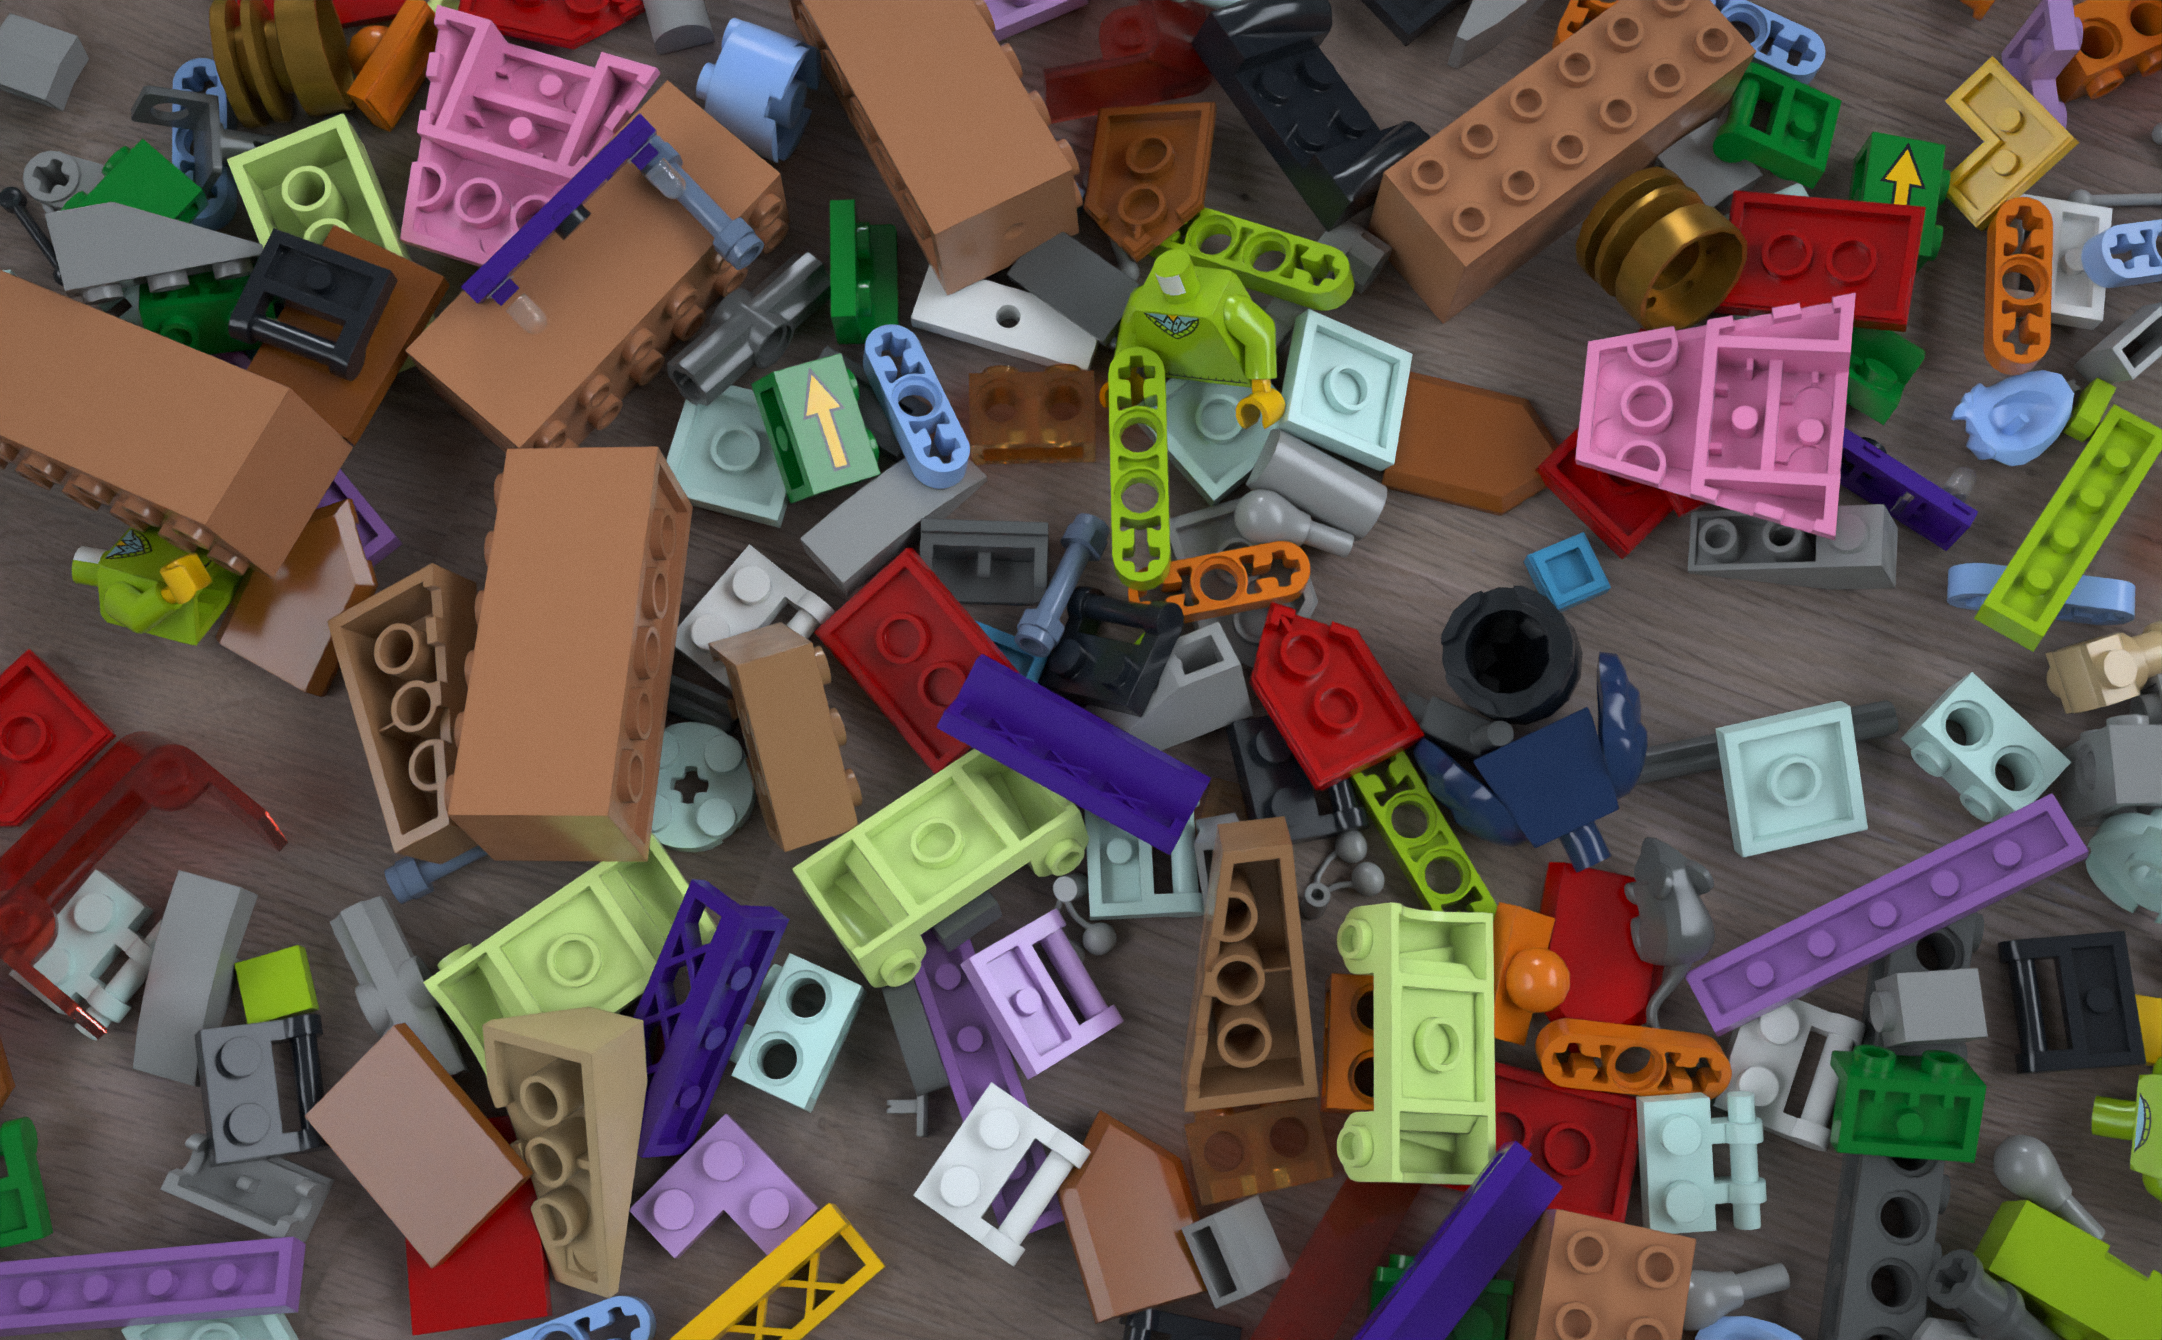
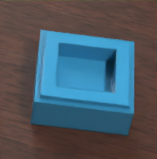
(1567, 572)

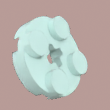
(714, 813)
(2121, 858)

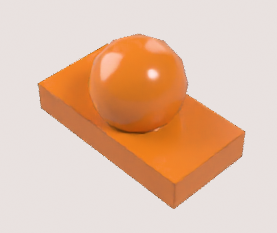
(391, 63)
(1525, 971)

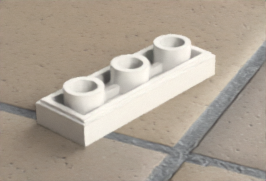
(978, 309)

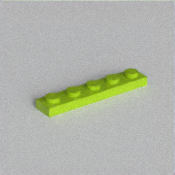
(2071, 528)

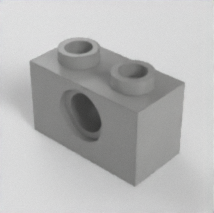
(2113, 771)

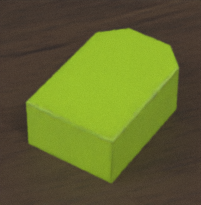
(2089, 409)

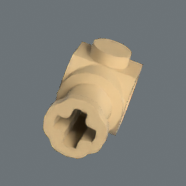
(2104, 668)

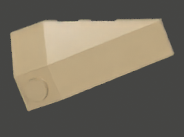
(577, 1115)

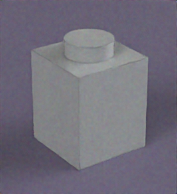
(1928, 1008)

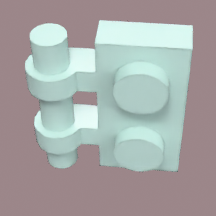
(91, 934)
(1678, 1162)

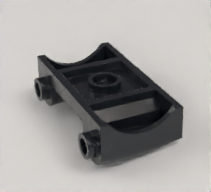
(1300, 105)

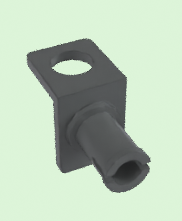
(211, 141)

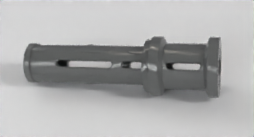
(1990, 1307)

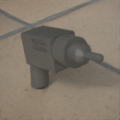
(1456, 729)

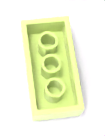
(317, 182)

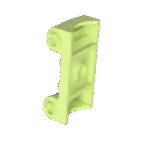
(933, 857)
(571, 951)
(1429, 1045)

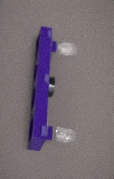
(565, 215)
(1881, 479)

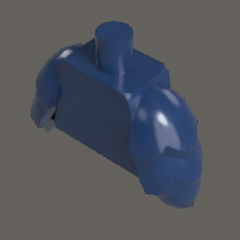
(1552, 778)

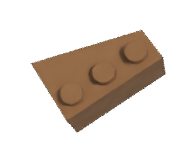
(790, 734)

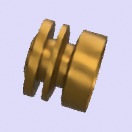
(271, 58)
(1661, 250)

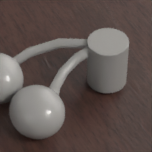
(1366, 876)
(1098, 937)

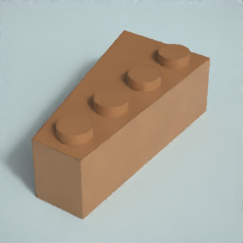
(406, 687)
(1250, 991)

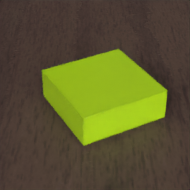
(277, 985)

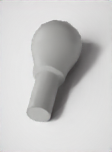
(1269, 517)
(2033, 1173)
(1718, 1293)

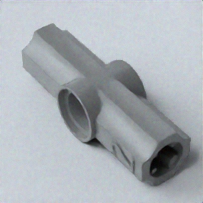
(393, 980)

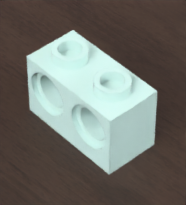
(1993, 736)
(813, 1038)

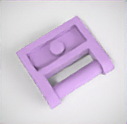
(1026, 1000)

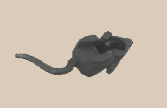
(1672, 918)

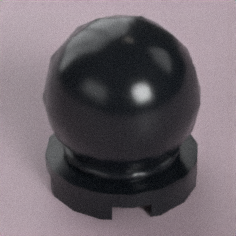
(1511, 655)

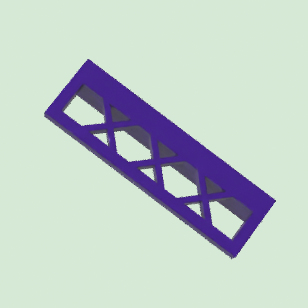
(1074, 753)
(707, 1026)
(1464, 1250)

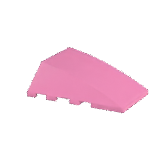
(505, 134)
(1728, 411)

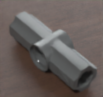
(750, 329)

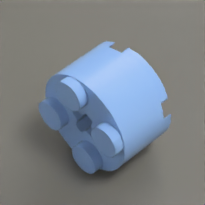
(761, 87)

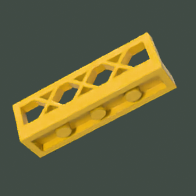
(776, 1271)

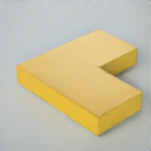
(2017, 147)

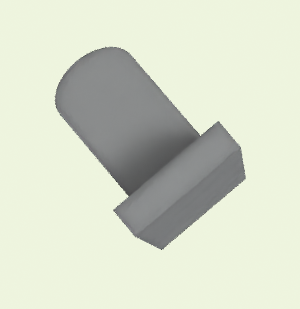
(918, 1106)

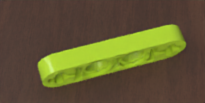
(1251, 241)
(1142, 467)
(1435, 843)

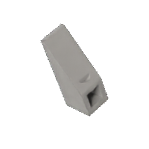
(125, 247)
(1763, 551)
(1194, 695)

